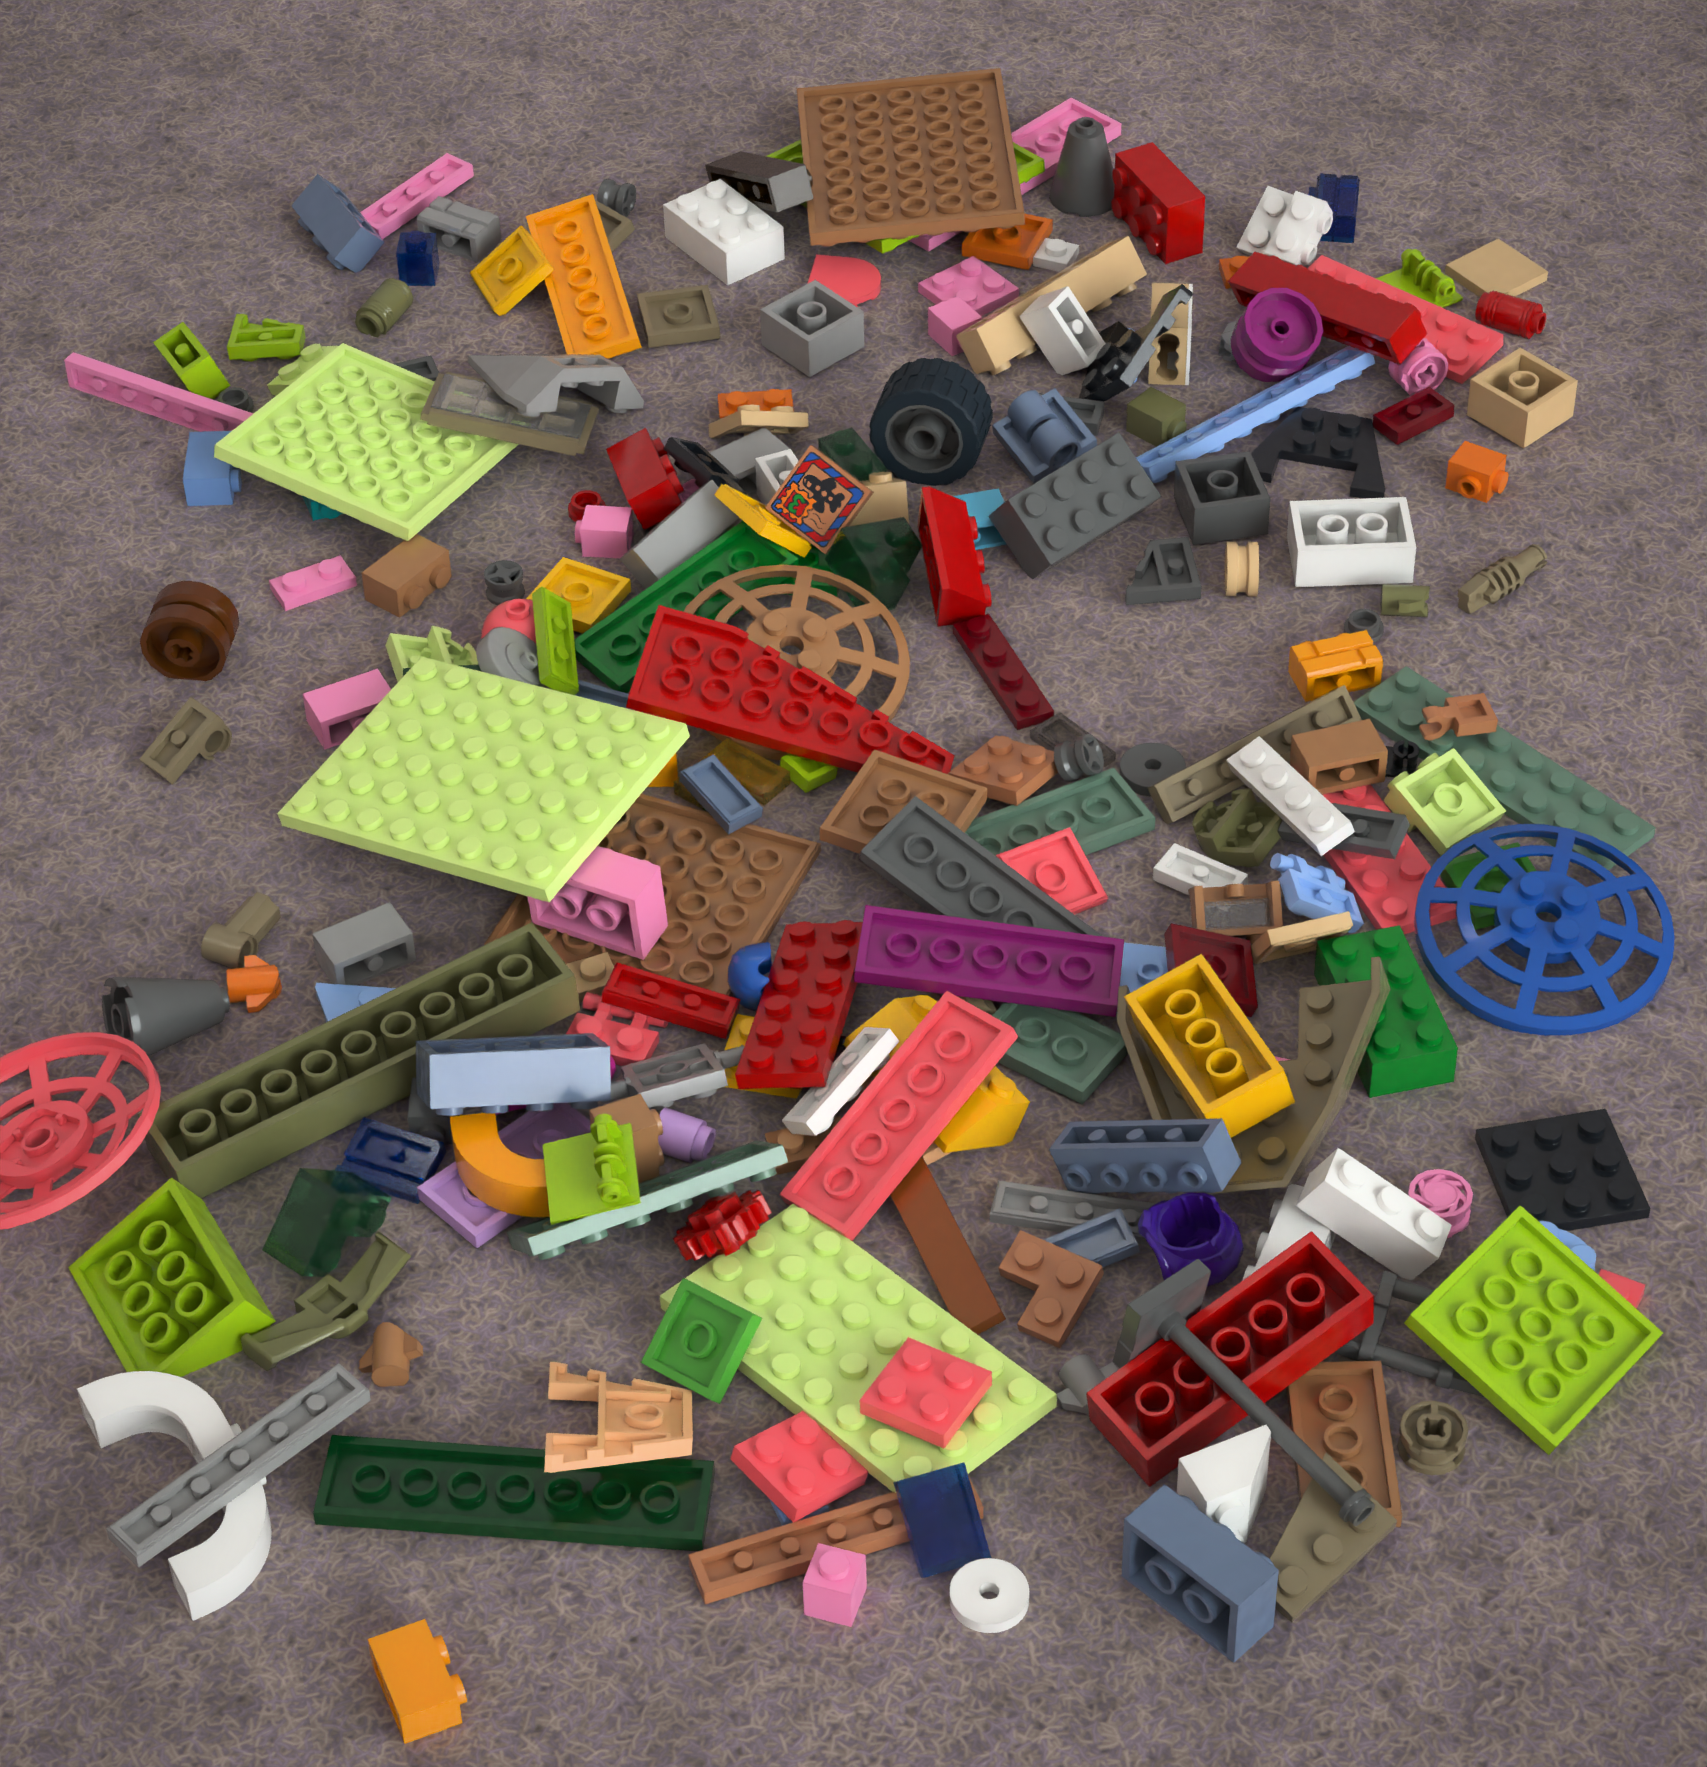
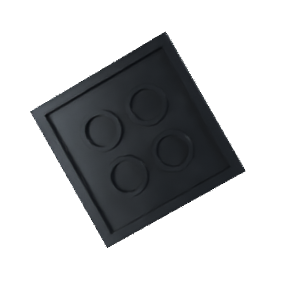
(1563, 1170)

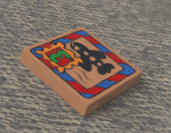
(819, 499)

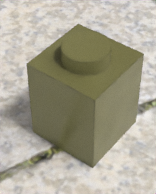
(1155, 417)

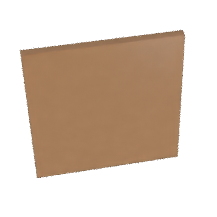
(715, 890)

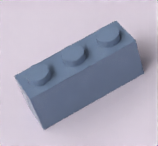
(336, 225)

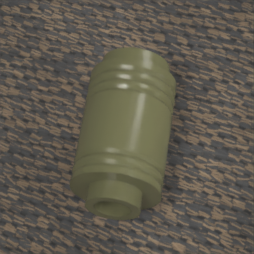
(384, 307)

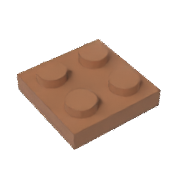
(1008, 769)

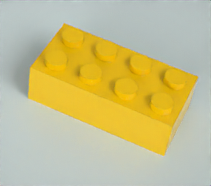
(1209, 1047)

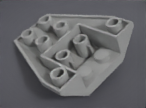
(535, 380)

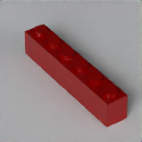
(1346, 310)

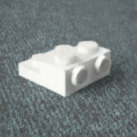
(1287, 226)

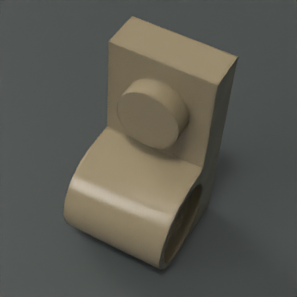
(189, 733)

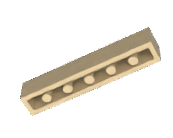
(1091, 279)

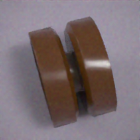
(189, 631)

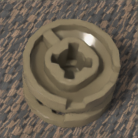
(1432, 1437)

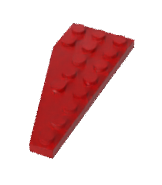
(733, 687)

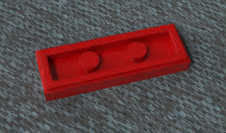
(670, 1000)

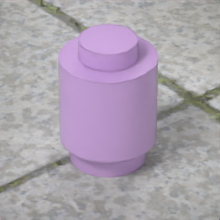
(685, 1136)

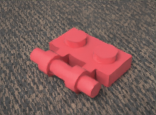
(626, 1042)

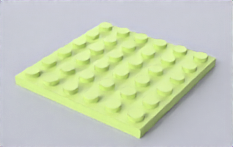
(358, 445)

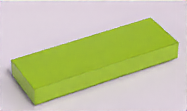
(555, 642)

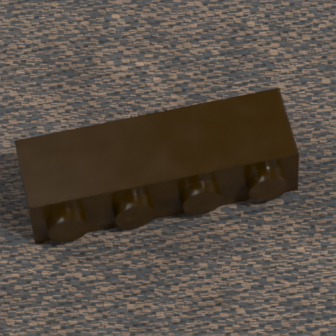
(764, 180)

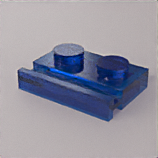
(392, 1158)
(942, 1520)

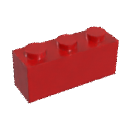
(646, 477)

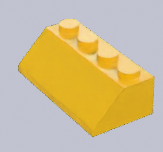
(992, 1110)

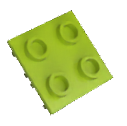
(1423, 280)
(591, 1171)

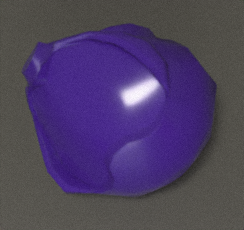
(1192, 1229)

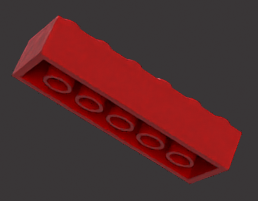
(1261, 1329)

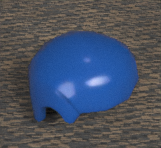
(747, 973)

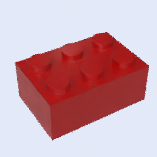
(1158, 203)

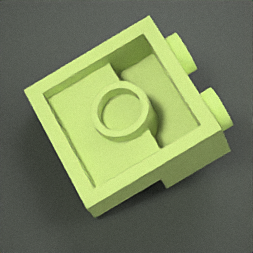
(1444, 800)

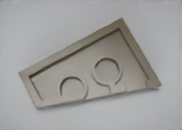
(1321, 1546)

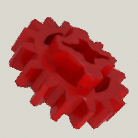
(722, 1225)

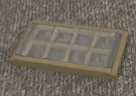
(476, 409)

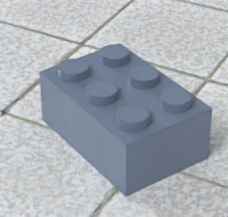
(1199, 1572)

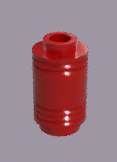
(1510, 314)

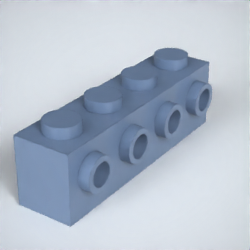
(1145, 1156)

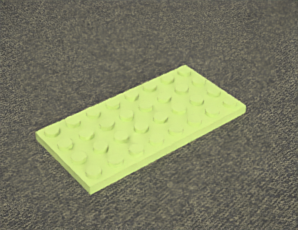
(834, 1327)

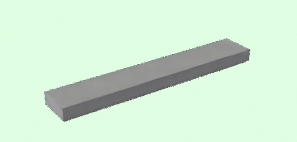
(238, 1465)

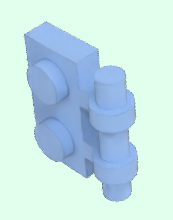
(1314, 890)

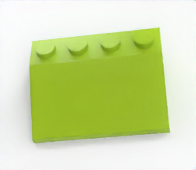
(170, 1286)

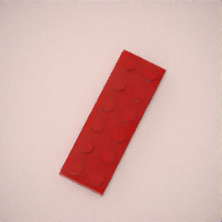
(802, 1007)

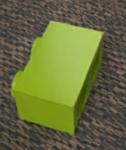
(191, 362)

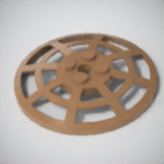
(811, 632)

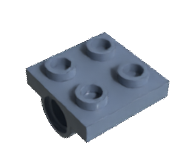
(1043, 433)

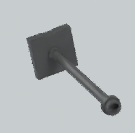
(1163, 1314)

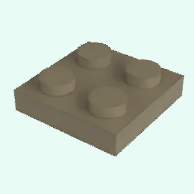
(678, 316)

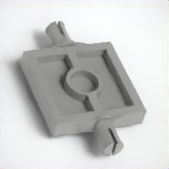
(676, 1075)

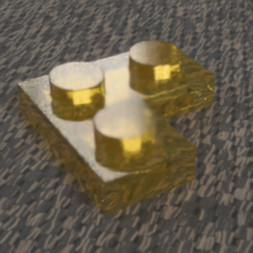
(755, 773)

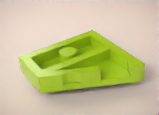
(270, 339)

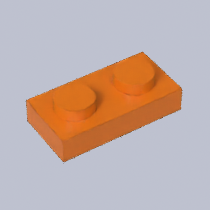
(765, 399)

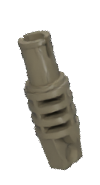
(1500, 578)

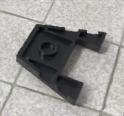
(1129, 351)
(1325, 441)

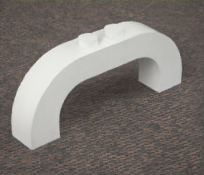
(168, 1404)

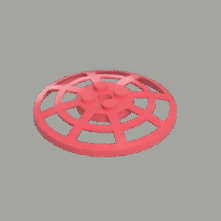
(58, 1134)

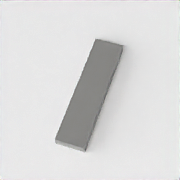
(1057, 1208)

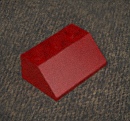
(951, 558)

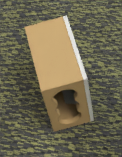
(1172, 355)

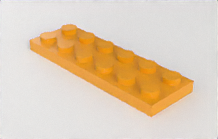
(584, 280)

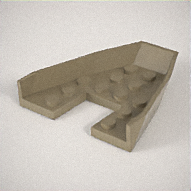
(1332, 1040)

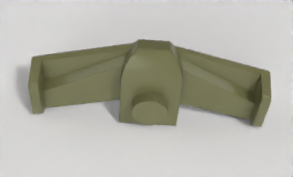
(329, 1306)

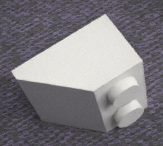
(1228, 1479)

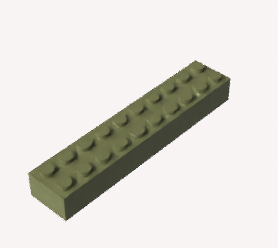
(355, 1062)

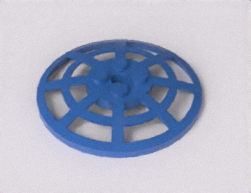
(1540, 940)

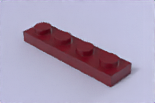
(1003, 671)

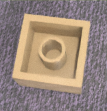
(1522, 397)

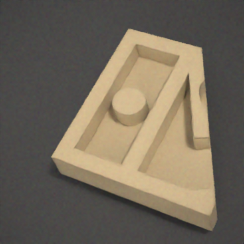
(750, 419)

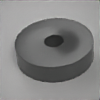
(1146, 756)

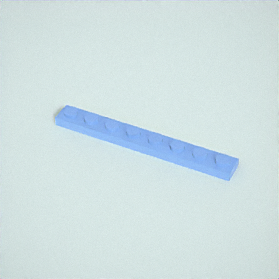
(1256, 410)

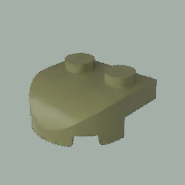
(1237, 830)

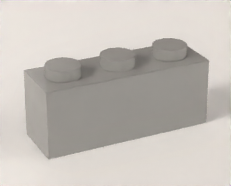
(680, 535)

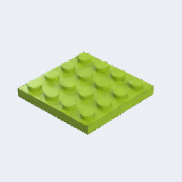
(1533, 1329)

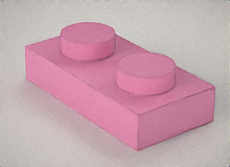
(312, 583)

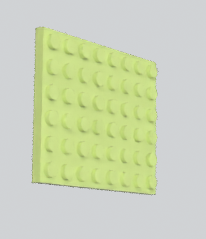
(485, 777)

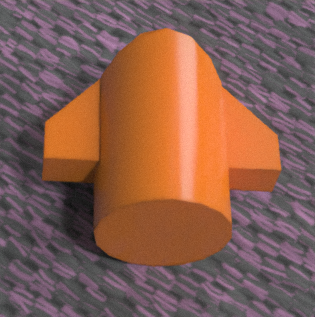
(254, 983)

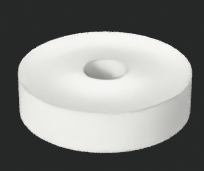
(989, 1614)

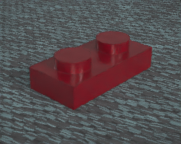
(1413, 415)

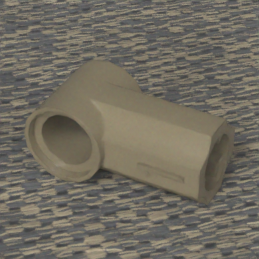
(241, 933)

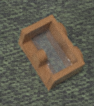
(1237, 909)

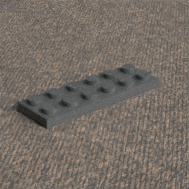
(959, 876)

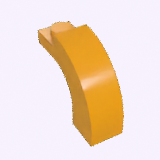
(495, 1172)

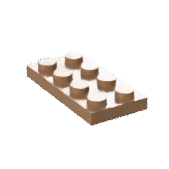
(1346, 1415)

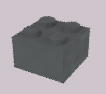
(1221, 497)

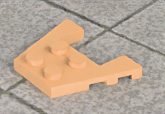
(632, 1421)

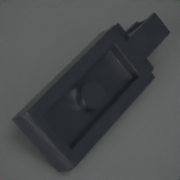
(698, 462)

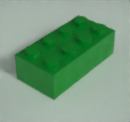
(1411, 1038)

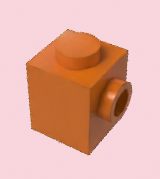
(1476, 472)

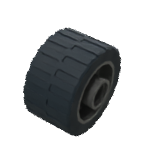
(931, 422)

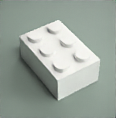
(724, 231)
(1351, 542)

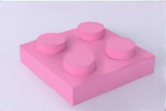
(972, 282)

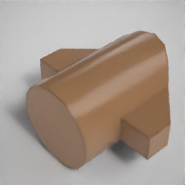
(390, 1355)

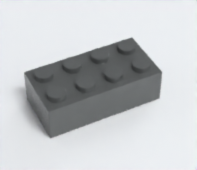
(1074, 506)

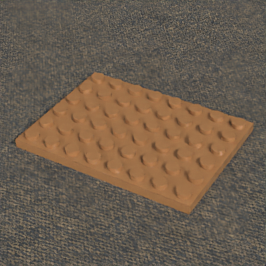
(909, 157)

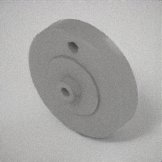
(509, 655)

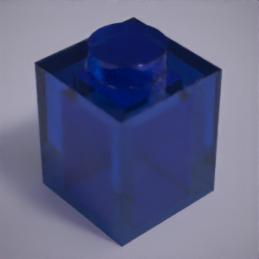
(418, 258)

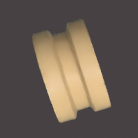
(1241, 569)

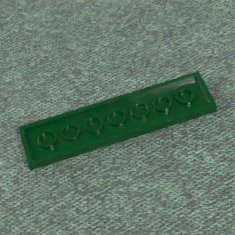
(510, 1495)

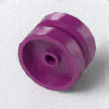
(1276, 335)

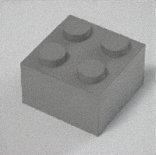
(812, 328)

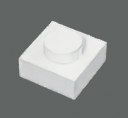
(1055, 254)

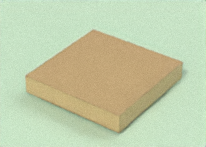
(1497, 269)
(1299, 937)

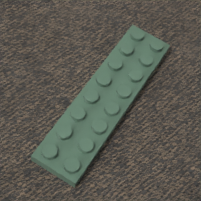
(1516, 774)

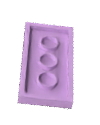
(463, 1210)

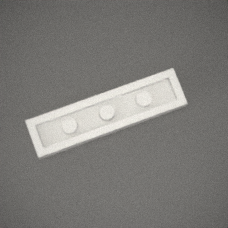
(1290, 796)

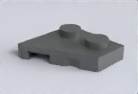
(1165, 573)

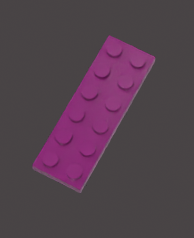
(989, 960)

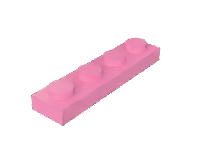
(417, 193)

